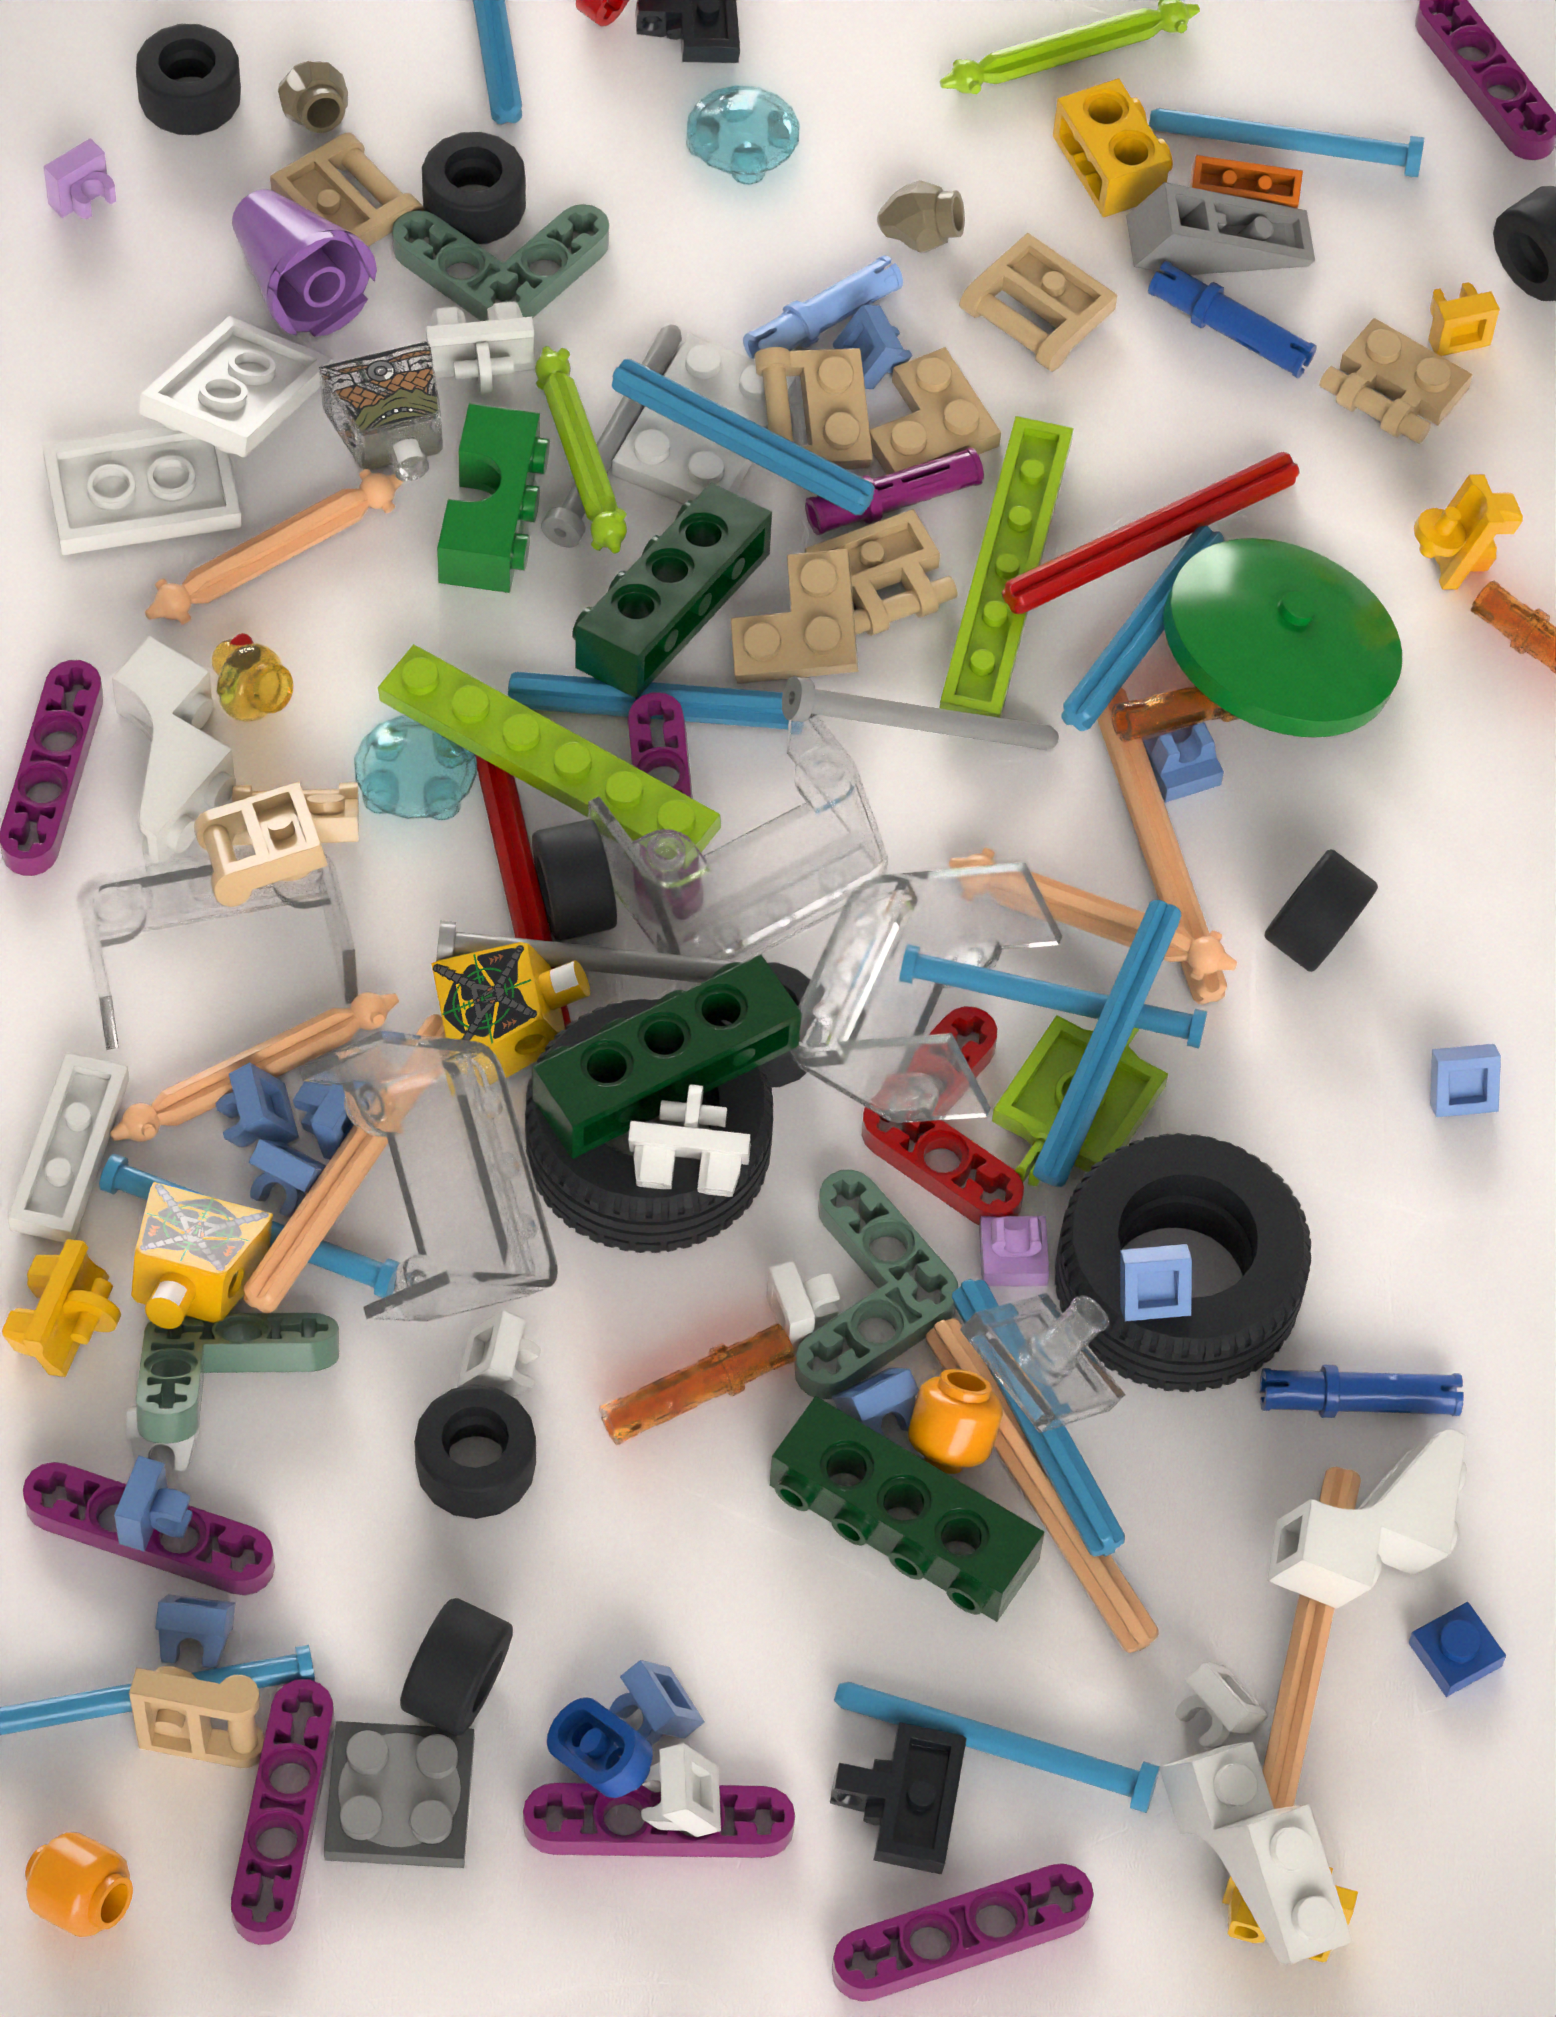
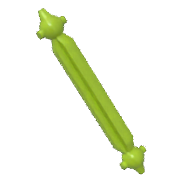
(1069, 46)
(581, 451)

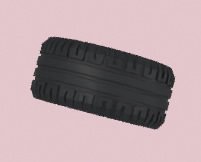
(600, 1188)
(1200, 1188)

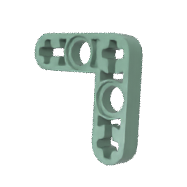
(500, 279)
(892, 1300)
(243, 1342)

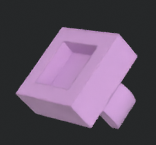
(78, 179)
(1014, 1250)

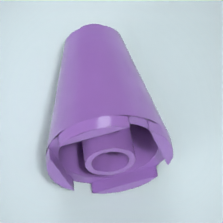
(303, 263)

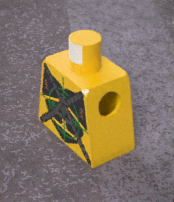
(507, 1000)
(195, 1255)

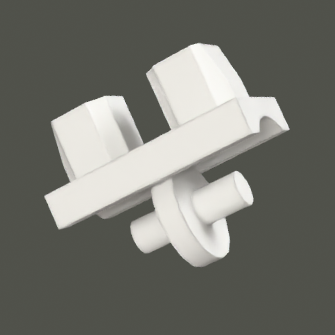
(481, 347)
(659, 1144)

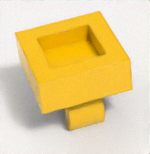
(1463, 321)

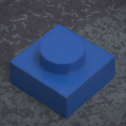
(1457, 1649)

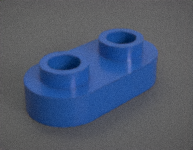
(600, 1747)

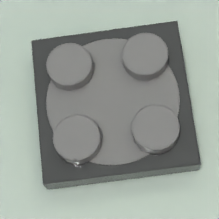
(399, 1795)

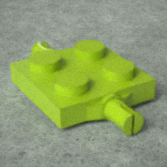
(1043, 1081)

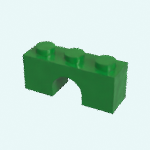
(484, 538)

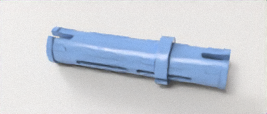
(805, 320)

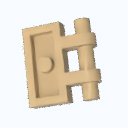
(1401, 370)
(890, 554)

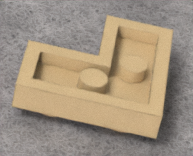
(943, 415)
(810, 639)

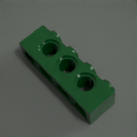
(672, 589)
(706, 1055)
(891, 1477)

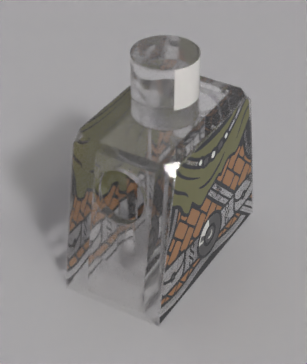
(386, 408)

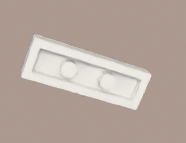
(68, 1148)

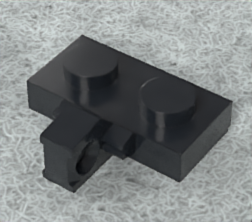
(704, 27)
(908, 1796)

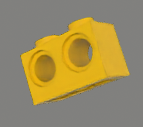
(1111, 146)

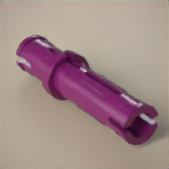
(901, 490)

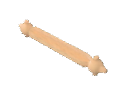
(273, 546)
(1116, 920)
(273, 1056)

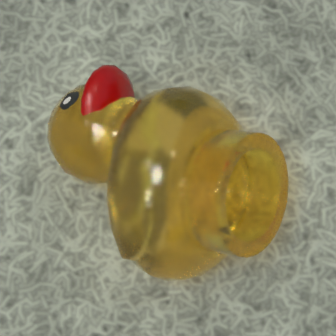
(250, 679)

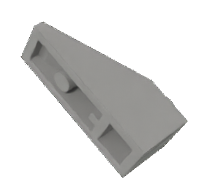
(1216, 232)

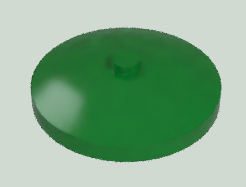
(1282, 637)

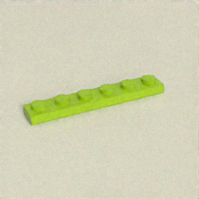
(1010, 546)
(539, 749)

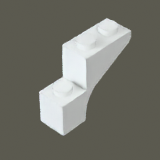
(185, 767)
(1402, 1523)
(1267, 1850)

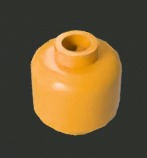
(955, 1420)
(78, 1884)

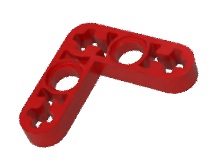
(990, 1171)

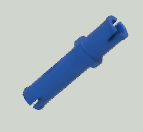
(1212, 308)
(1360, 1392)

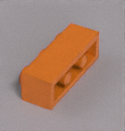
(1247, 180)

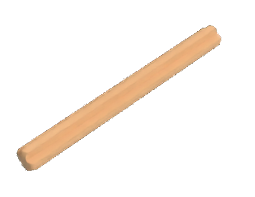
(1159, 843)
(319, 1209)
(1097, 1574)
(1303, 1667)

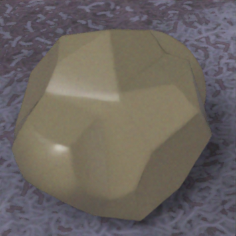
(314, 96)
(922, 216)

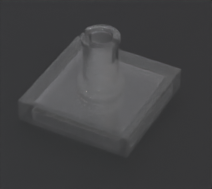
(1046, 1358)

